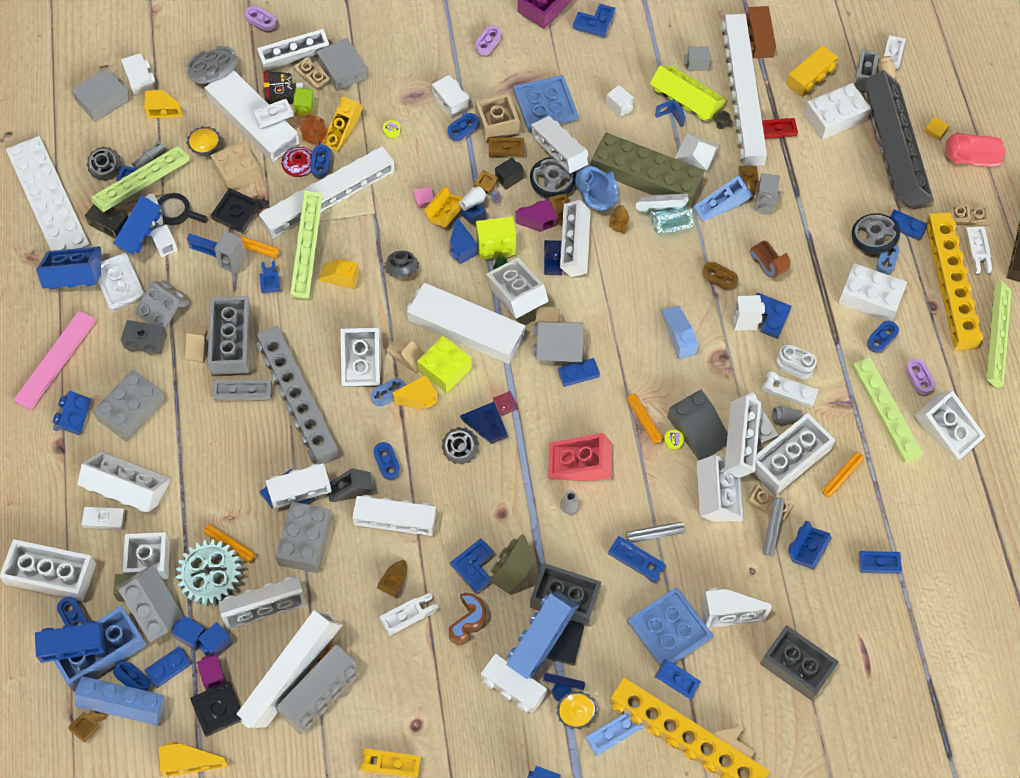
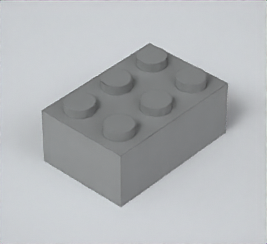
(129, 405)
(304, 537)

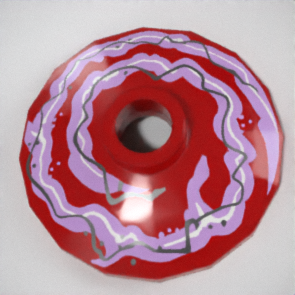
(294, 166)

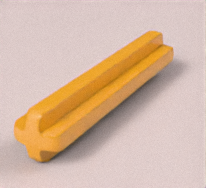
(260, 247)
(644, 418)
(842, 474)
(241, 550)

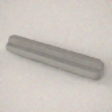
(773, 526)
(655, 532)

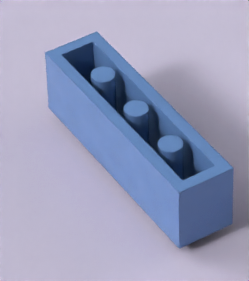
(119, 700)

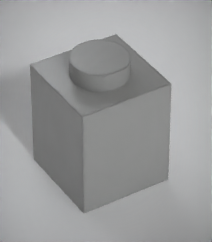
(697, 58)

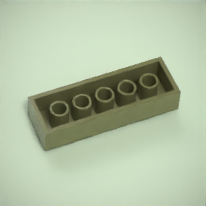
(646, 168)

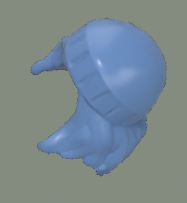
(597, 187)

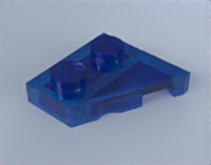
(486, 422)

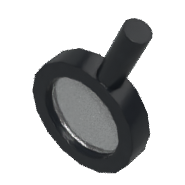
(177, 209)

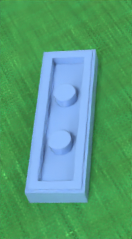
(612, 733)

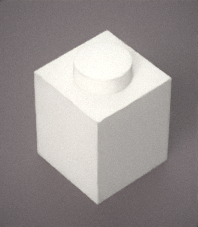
(619, 101)
(163, 240)

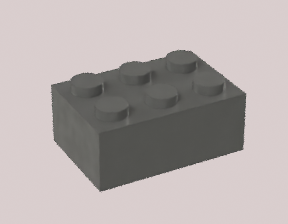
(574, 586)
(799, 662)

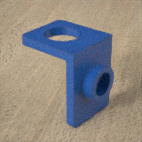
(672, 107)

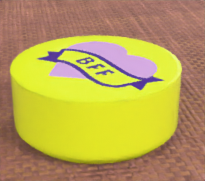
(391, 129)
(673, 439)

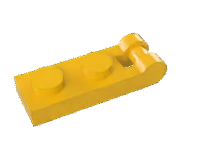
(390, 763)

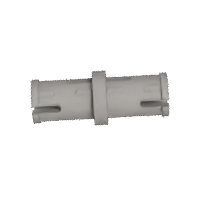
(149, 155)

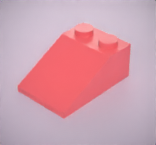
(581, 458)

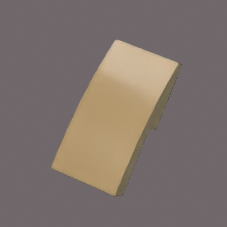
(310, 73)
(970, 216)
(763, 500)

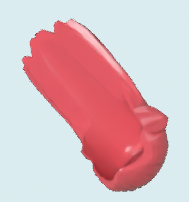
(974, 149)

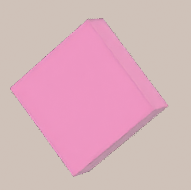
(423, 196)

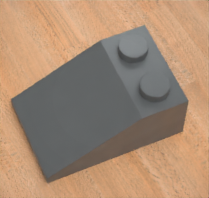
(699, 424)

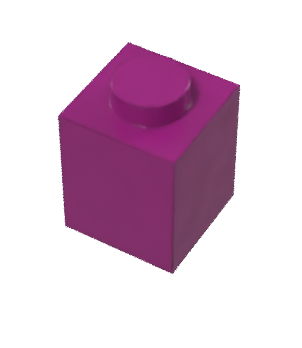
(211, 671)

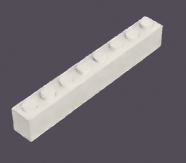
(334, 188)

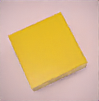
(936, 128)

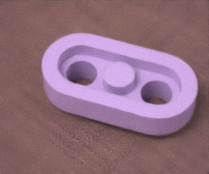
(262, 18)
(486, 43)
(921, 377)

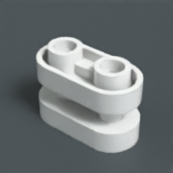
(796, 362)

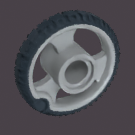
(551, 184)
(876, 233)

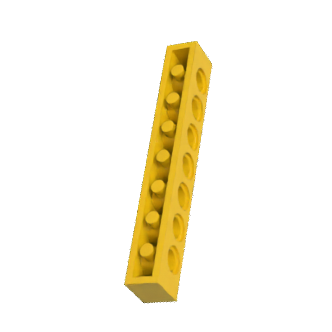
(962, 339)
(683, 725)

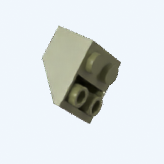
(513, 566)

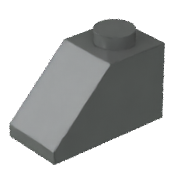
(350, 485)

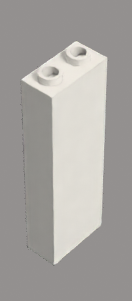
(237, 103)
(465, 323)
(289, 669)

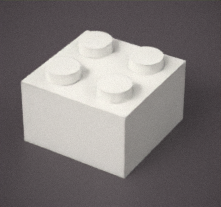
(144, 550)

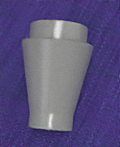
(785, 415)
(569, 503)

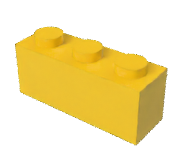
(812, 71)

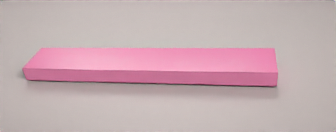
(54, 360)

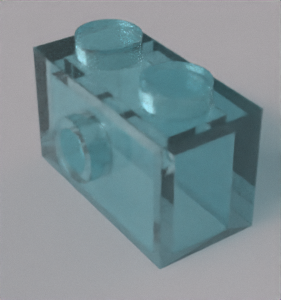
(672, 220)

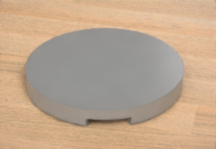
(212, 65)

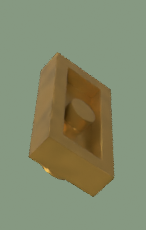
(506, 146)

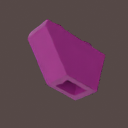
(537, 216)

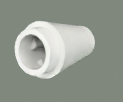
(472, 198)

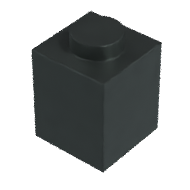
(509, 173)

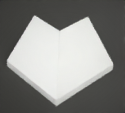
(697, 151)

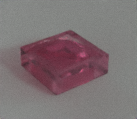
(505, 403)

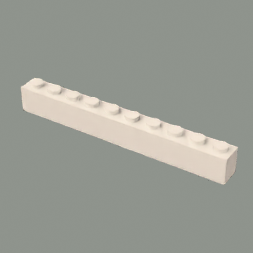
(744, 90)

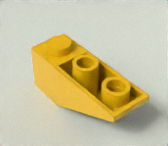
(342, 123)

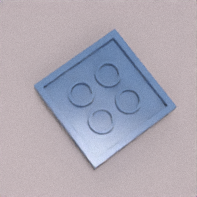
(545, 99)
(670, 628)

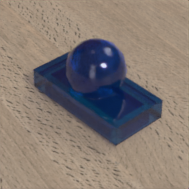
(552, 257)
(562, 685)

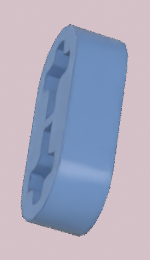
(890, 259)
(386, 391)

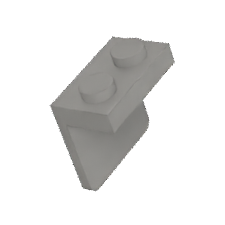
(161, 303)

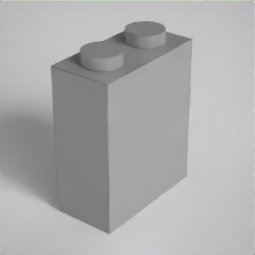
(342, 64)
(101, 94)
(558, 341)

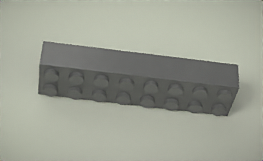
(898, 140)

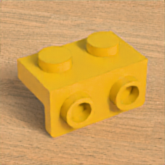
(443, 208)

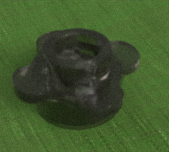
(722, 115)

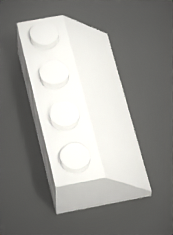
(123, 481)
(262, 603)

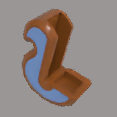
(769, 260)
(470, 622)

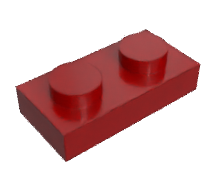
(779, 128)

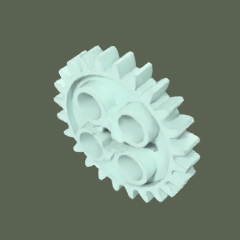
(210, 589)

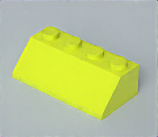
(687, 91)

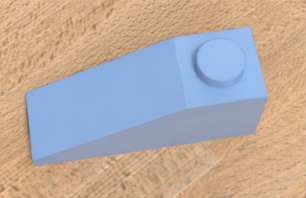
(724, 199)
(680, 332)

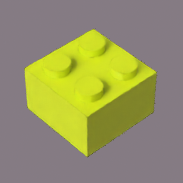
(496, 237)
(444, 364)

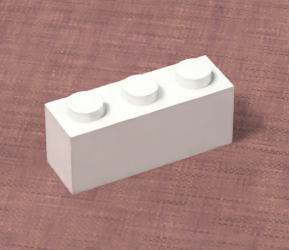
(298, 485)
(513, 686)

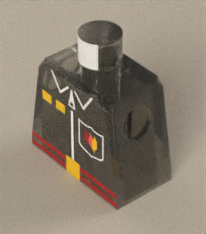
(279, 87)

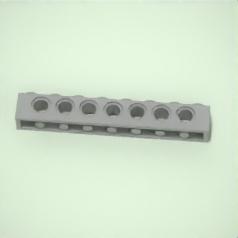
(320, 453)

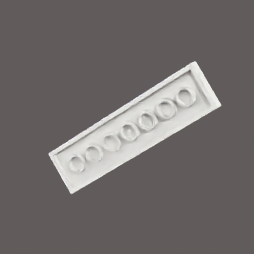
(47, 195)

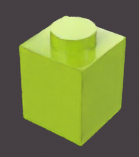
(304, 102)

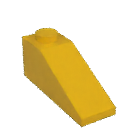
(183, 759)

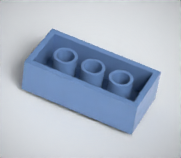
(542, 634)
(120, 642)

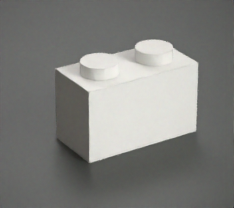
(137, 74)
(450, 96)
(748, 312)

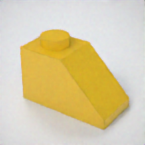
(161, 105)
(340, 273)
(416, 395)

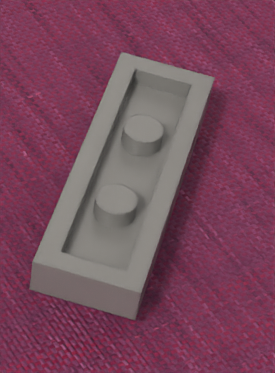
(242, 389)

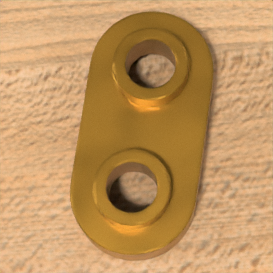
(720, 275)

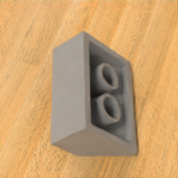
(150, 602)

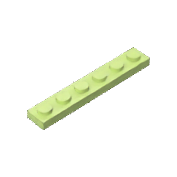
(140, 179)
(306, 245)
(999, 335)
(887, 410)

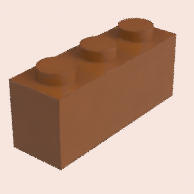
(760, 32)

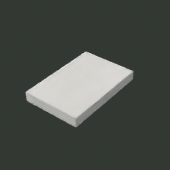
(119, 282)

